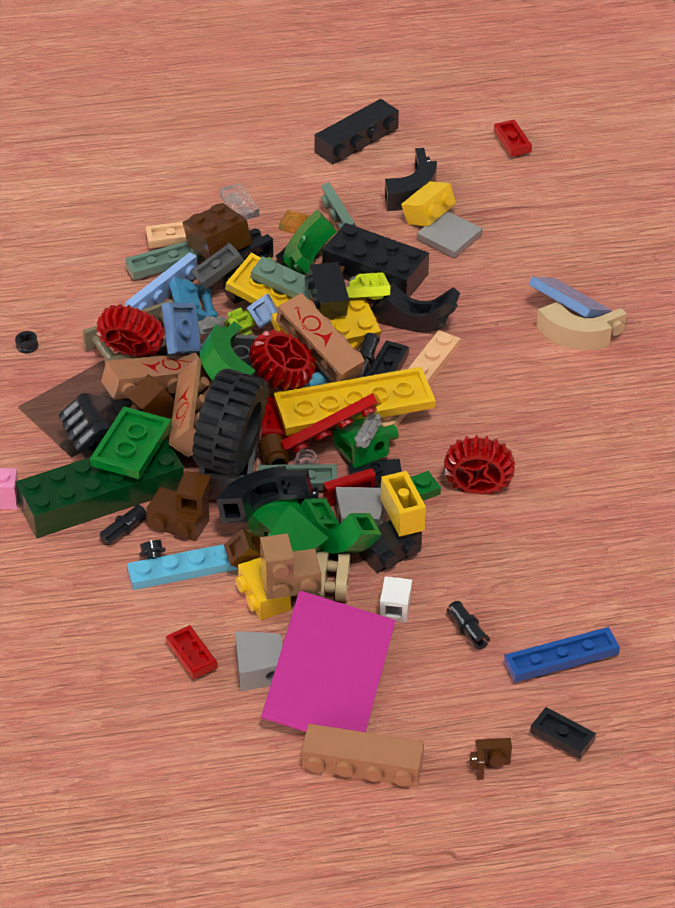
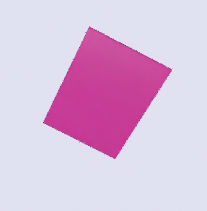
(328, 666)

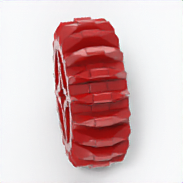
(130, 331)
(282, 360)
(479, 465)

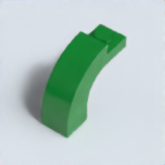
(307, 242)
(218, 354)
(351, 536)

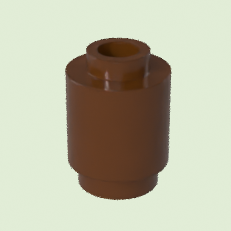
(273, 450)

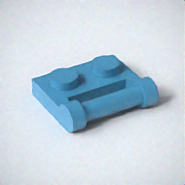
(188, 292)

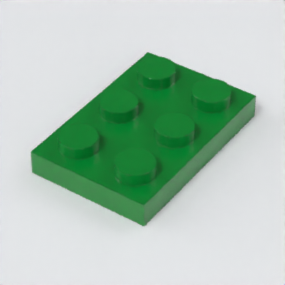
(131, 442)

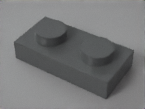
(217, 266)

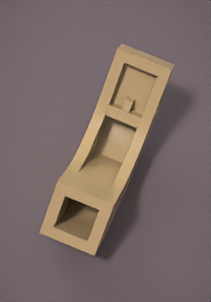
(579, 332)

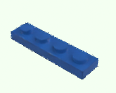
(561, 654)

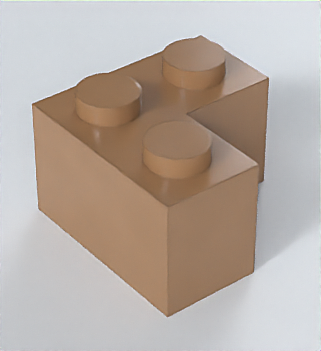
(287, 571)

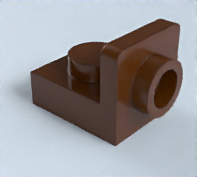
(490, 753)

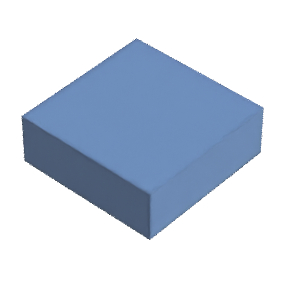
(262, 310)

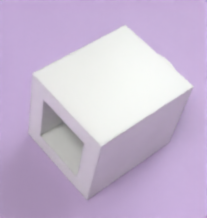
(396, 598)

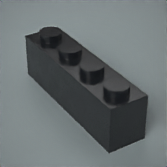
(356, 131)

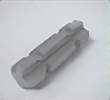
(367, 430)

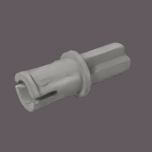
(207, 324)

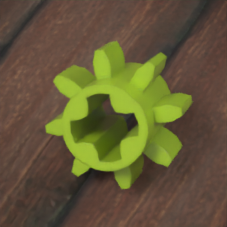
(242, 318)

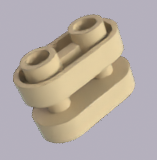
(342, 568)

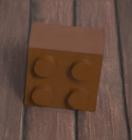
(216, 228)

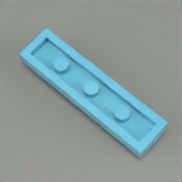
(179, 567)

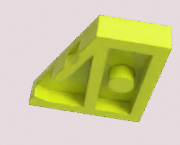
(369, 285)

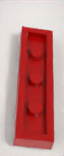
(341, 419)

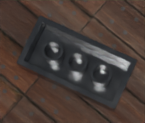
(371, 253)

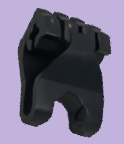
(89, 420)

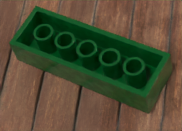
(85, 492)

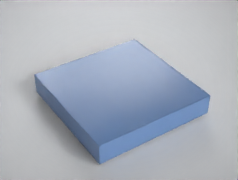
(181, 328)

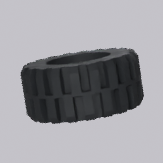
(229, 422)

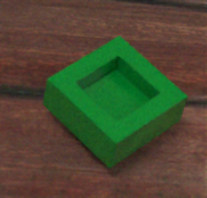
(426, 485)

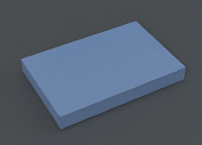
(569, 297)

